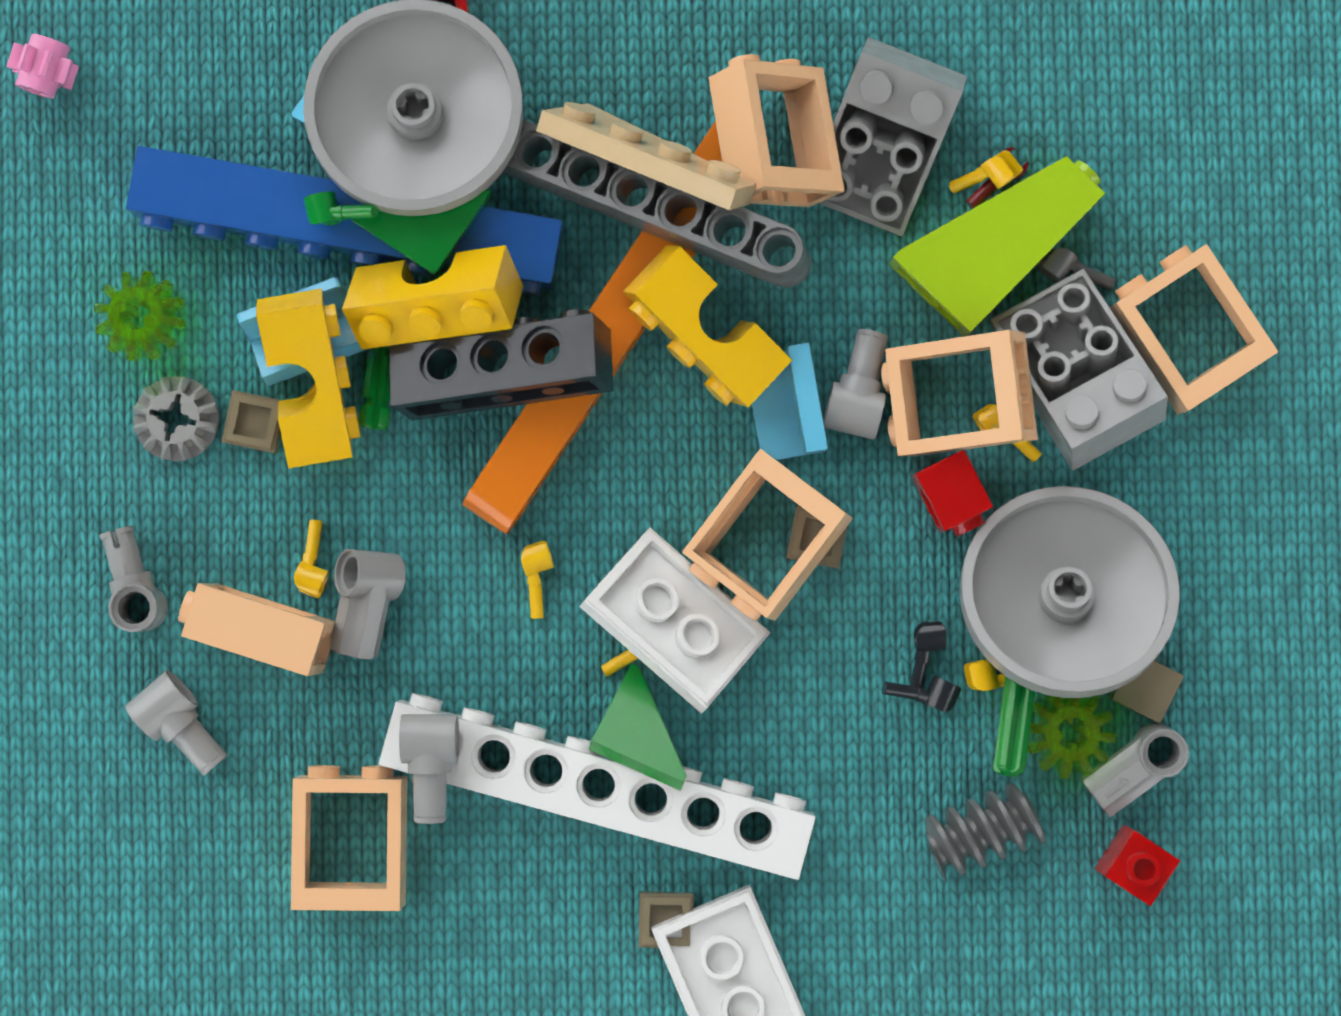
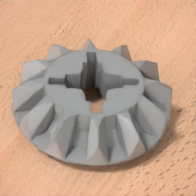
(186, 440)

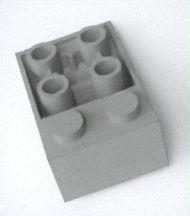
(891, 133)
(1084, 370)

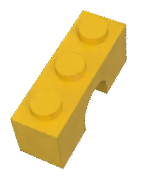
(671, 296)
(471, 298)
(300, 332)

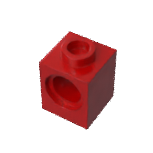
(953, 494)
(1137, 864)

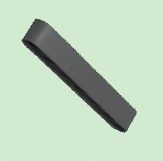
(659, 208)

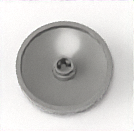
(413, 107)
(1069, 592)

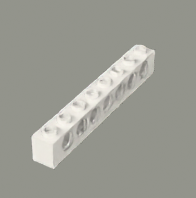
(778, 852)

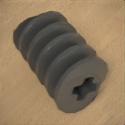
(982, 830)

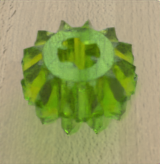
(124, 308)
(1086, 727)

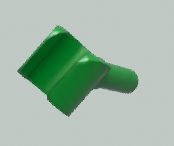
(324, 209)

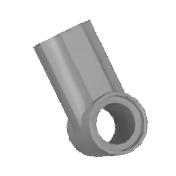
(366, 586)
(1131, 773)

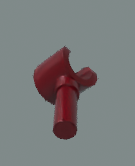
(988, 187)

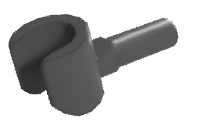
(1061, 261)

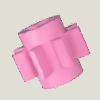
(42, 66)

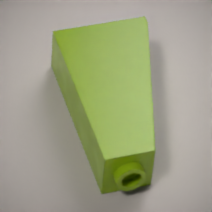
(988, 250)

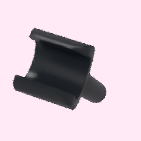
(927, 638)
(939, 695)

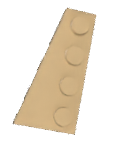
(646, 154)

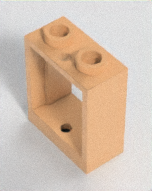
(810, 123)
(1011, 385)
(1182, 395)
(712, 571)
(257, 628)
(349, 895)

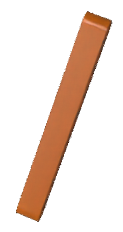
(549, 426)

